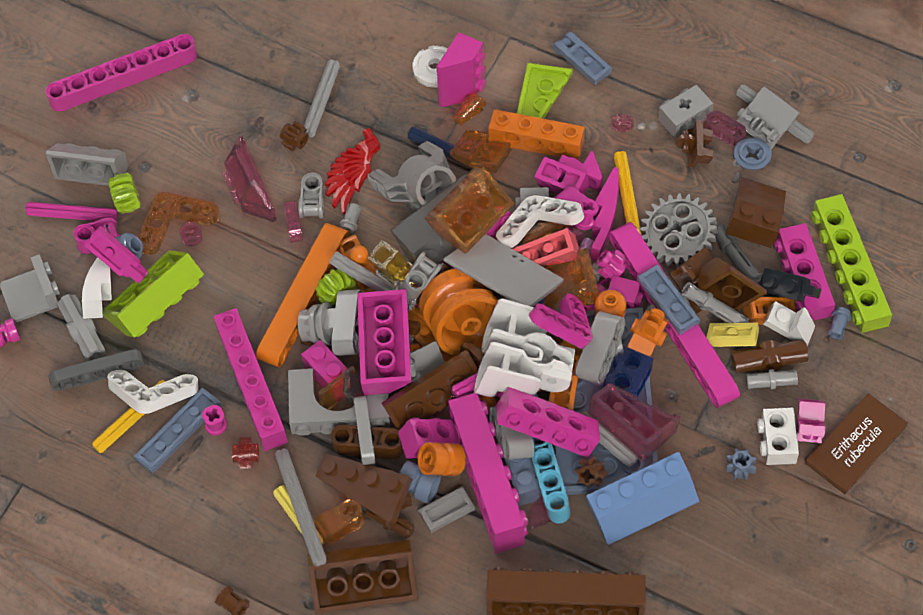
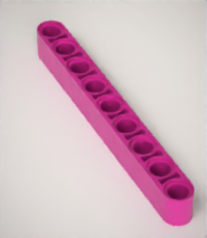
(691, 344)

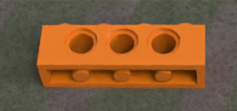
(537, 134)

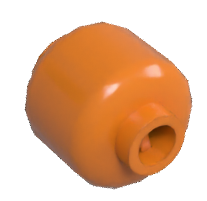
(610, 302)

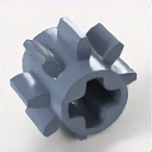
(741, 464)

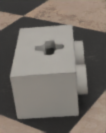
(684, 110)

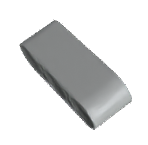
(599, 353)
(513, 443)

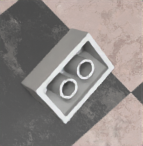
(85, 163)

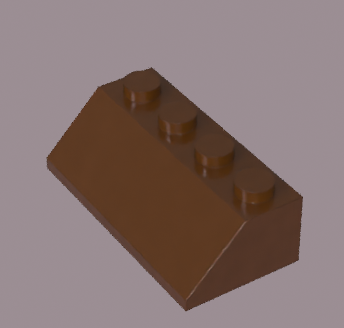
(363, 577)

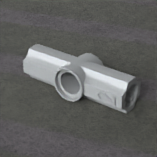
(81, 329)

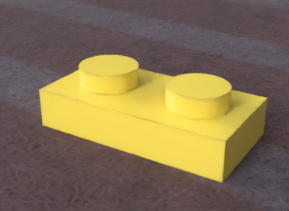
(733, 334)

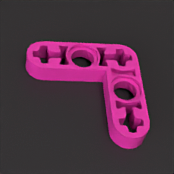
(570, 325)

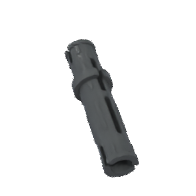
(731, 247)

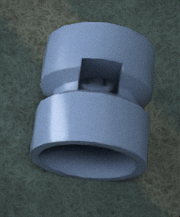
(422, 485)

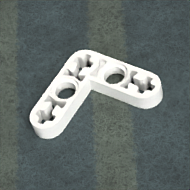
(535, 209)
(151, 399)

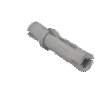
(707, 302)

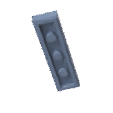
(175, 431)

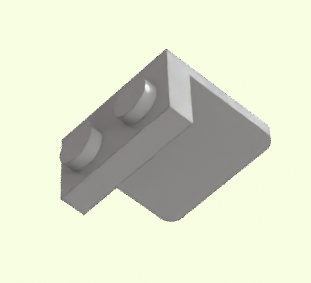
(30, 292)

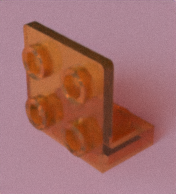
(578, 280)

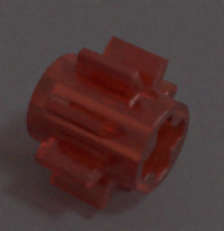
(245, 453)

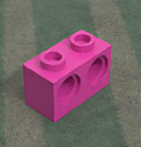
(559, 176)
(420, 431)

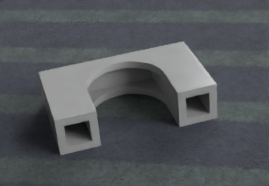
(309, 416)

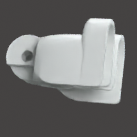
(507, 348)

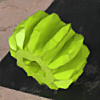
(124, 193)
(332, 284)

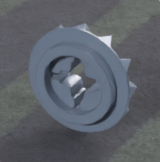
(753, 146)

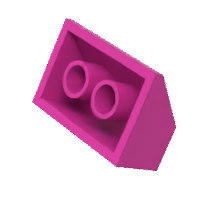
(461, 70)

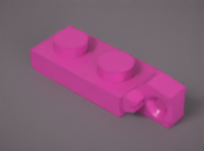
(115, 255)

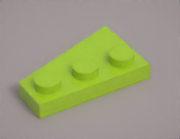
(541, 89)

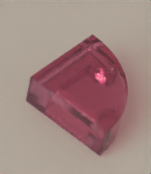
(538, 514)

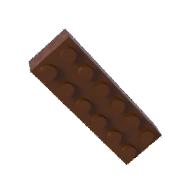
(564, 592)

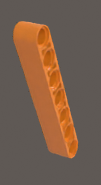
(301, 296)

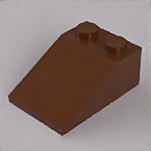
(756, 212)

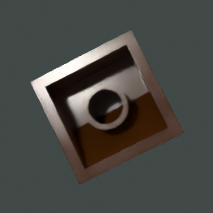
(728, 284)

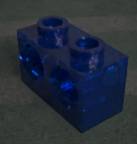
(631, 378)

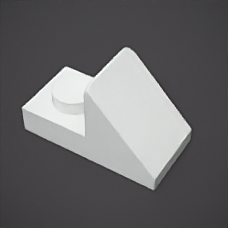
(789, 323)

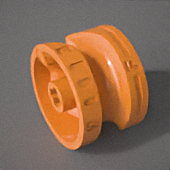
(456, 310)

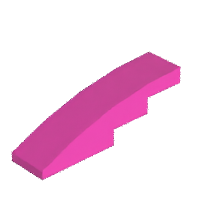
(604, 223)

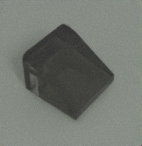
(352, 386)

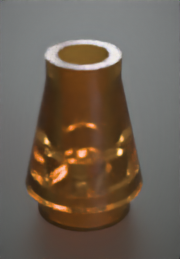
(470, 107)

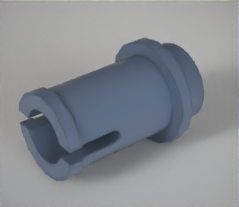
(840, 319)

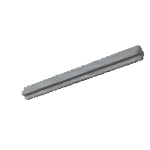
(300, 507)

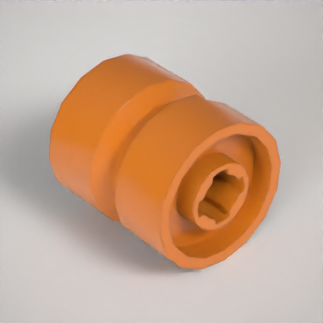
(441, 459)

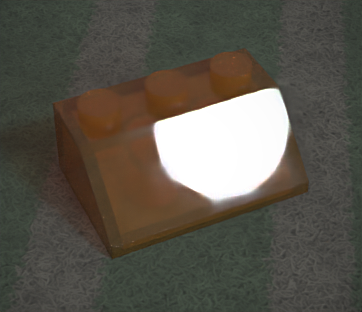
(470, 210)

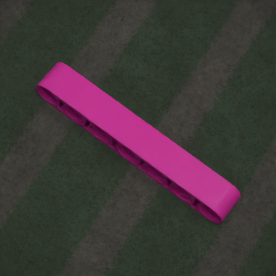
(121, 72)

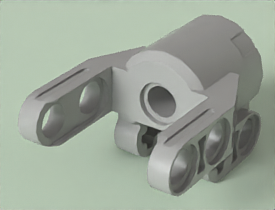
(415, 178)

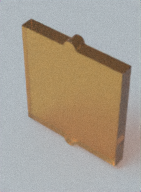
(333, 392)

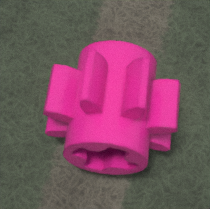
(611, 263)

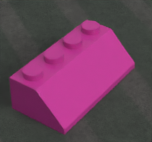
(383, 341)

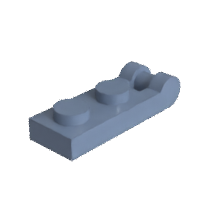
(582, 58)

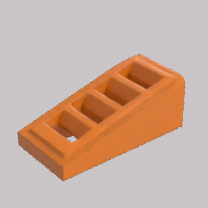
(754, 310)

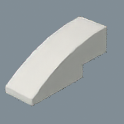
(96, 289)

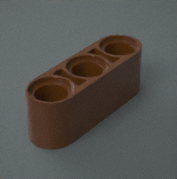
(380, 439)

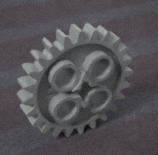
(668, 214)

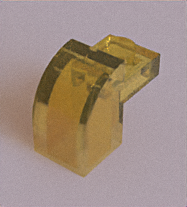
(390, 263)

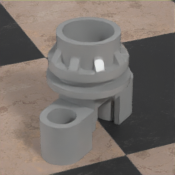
(333, 325)

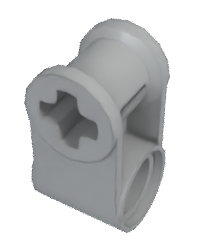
(311, 200)
(421, 274)

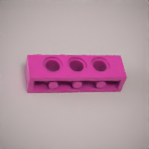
(798, 239)
(548, 422)

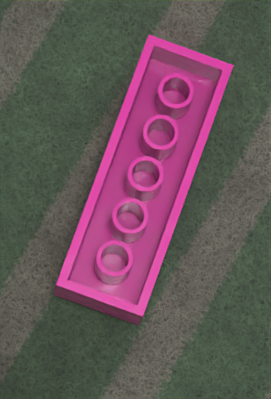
(488, 474)

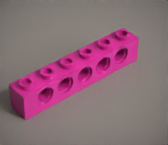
(250, 379)

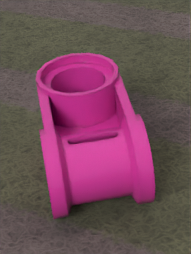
(574, 195)
(86, 231)

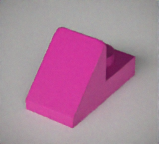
(590, 167)

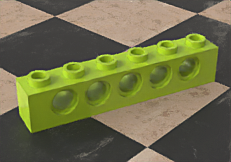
(866, 317)

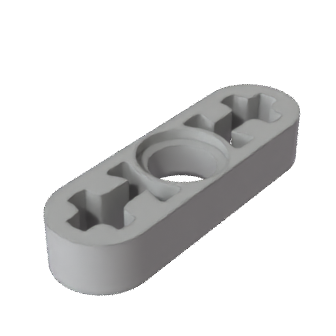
(364, 430)

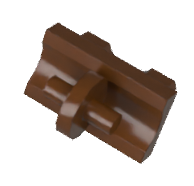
(692, 143)

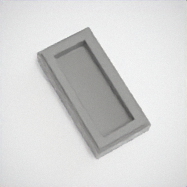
(446, 509)

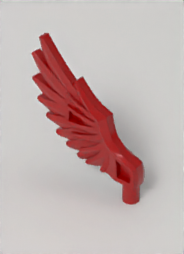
(351, 170)

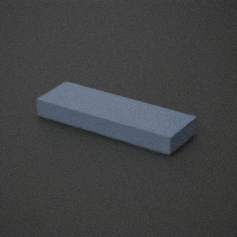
(668, 299)

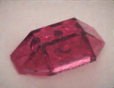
(247, 183)

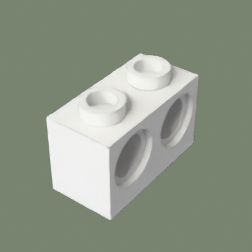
(783, 436)

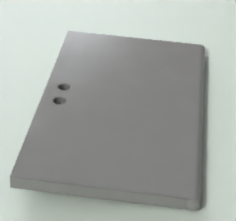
(505, 271)

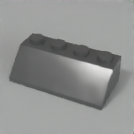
(417, 235)

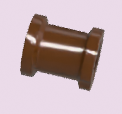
(232, 601)

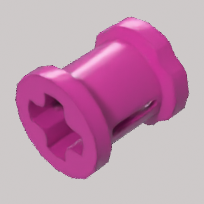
(214, 420)

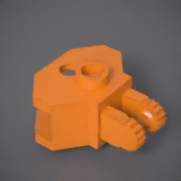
(648, 332)

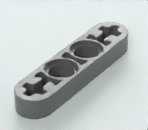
(95, 370)

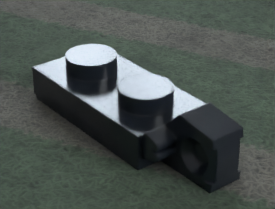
(788, 285)

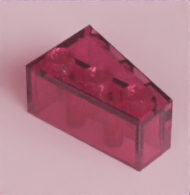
(631, 421)

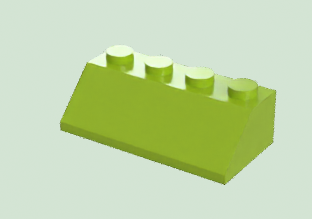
(150, 298)

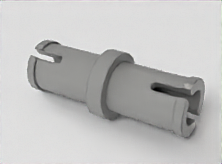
(772, 379)

